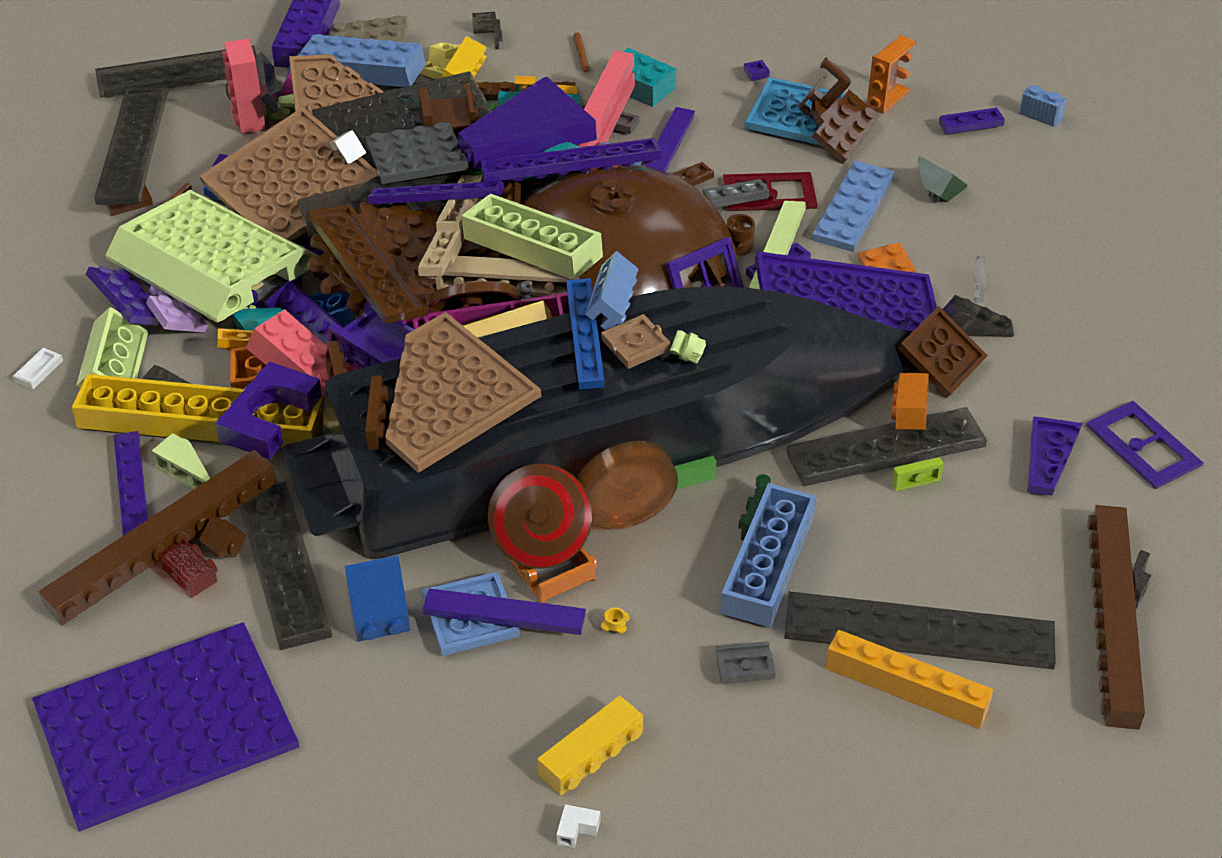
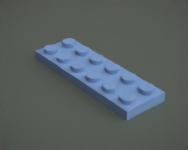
(853, 206)

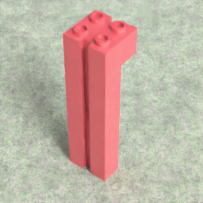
(611, 95)

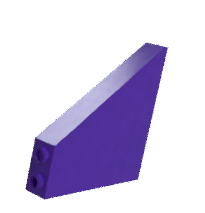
(527, 125)

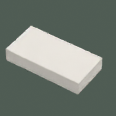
(37, 368)

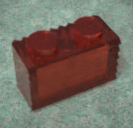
(188, 567)

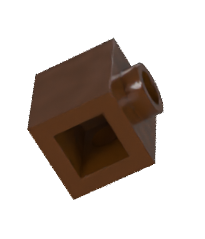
(222, 538)

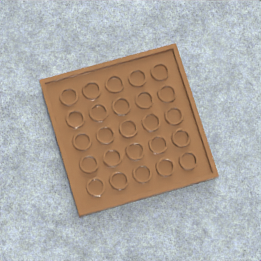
(280, 168)

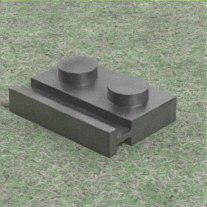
(745, 662)

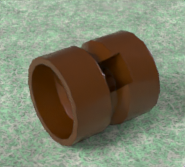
(742, 232)

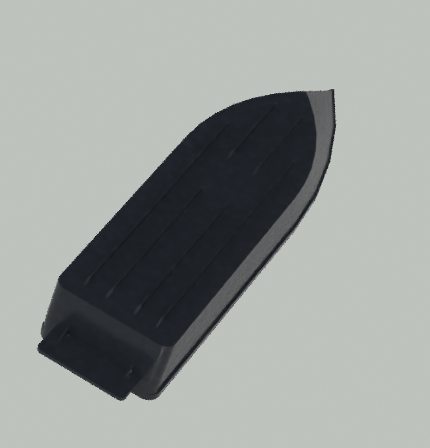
(764, 380)

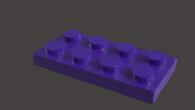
(124, 294)

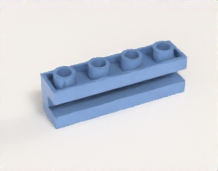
(612, 291)

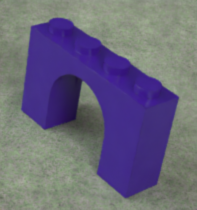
(271, 385)

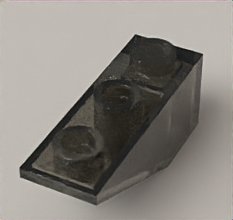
(977, 319)

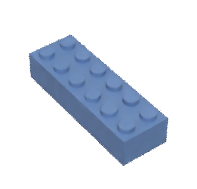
(373, 59)
(768, 555)

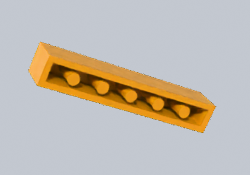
(909, 679)

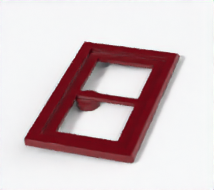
(772, 203)

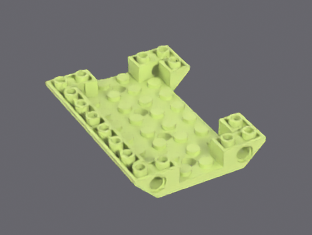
(204, 254)

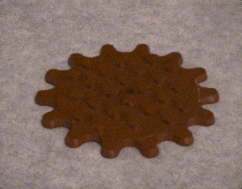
(398, 231)

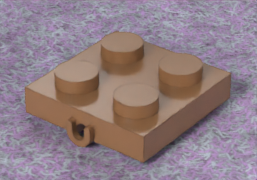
(636, 341)

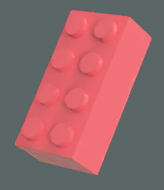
(243, 86)
(292, 346)

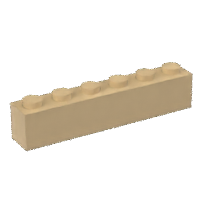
(505, 271)

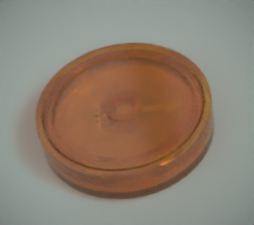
(629, 484)

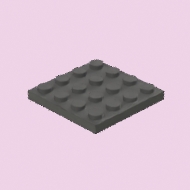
(415, 153)

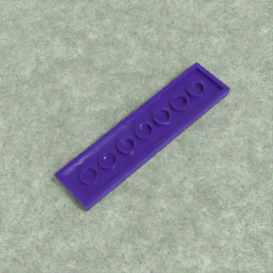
(572, 159)

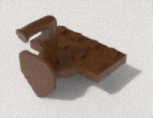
(841, 120)

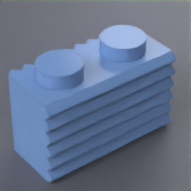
(1042, 105)

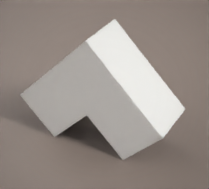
(576, 821)

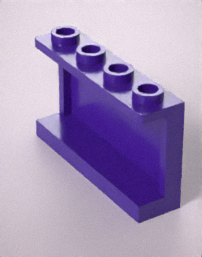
(369, 340)

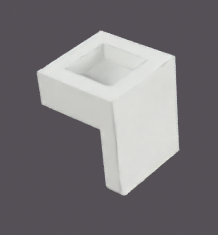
(348, 146)

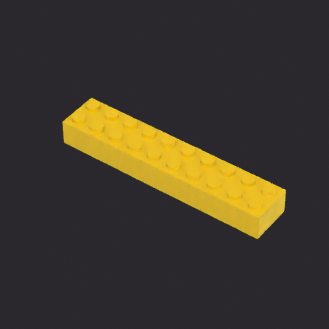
(179, 409)

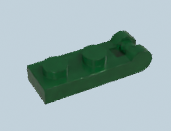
(752, 504)

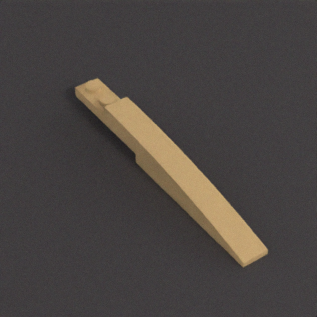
(449, 235)

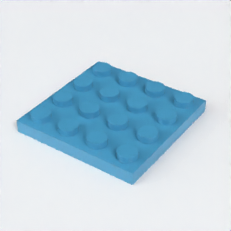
(777, 111)

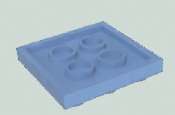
(461, 635)

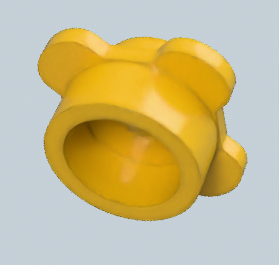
(615, 620)

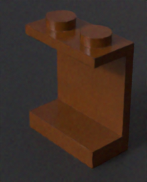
(456, 111)

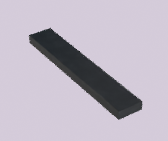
(267, 82)

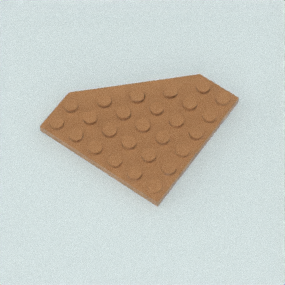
(325, 82)
(450, 392)

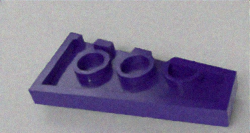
(1049, 452)

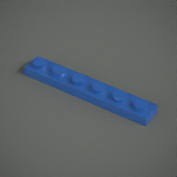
(584, 335)

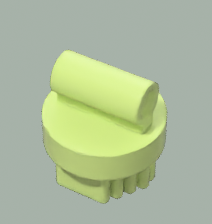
(688, 346)

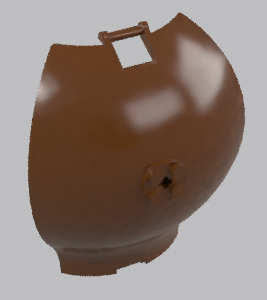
(640, 215)

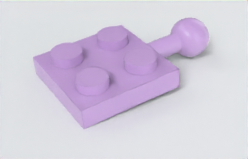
(173, 313)

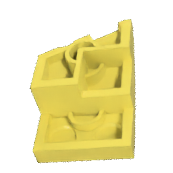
(439, 57)

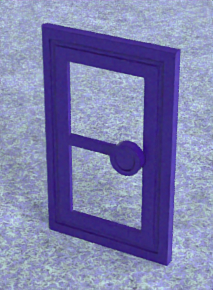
(722, 246)
(1127, 452)

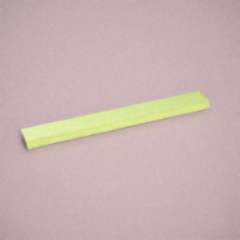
(783, 231)

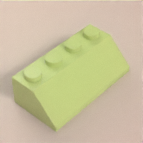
(113, 347)

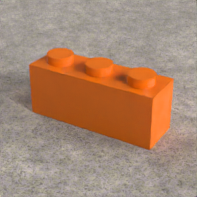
(910, 401)

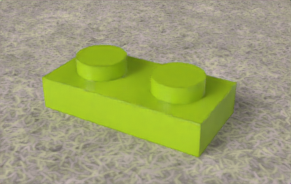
(917, 474)

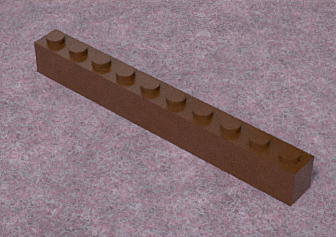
(141, 546)
(1116, 618)

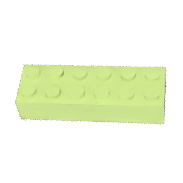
(532, 236)

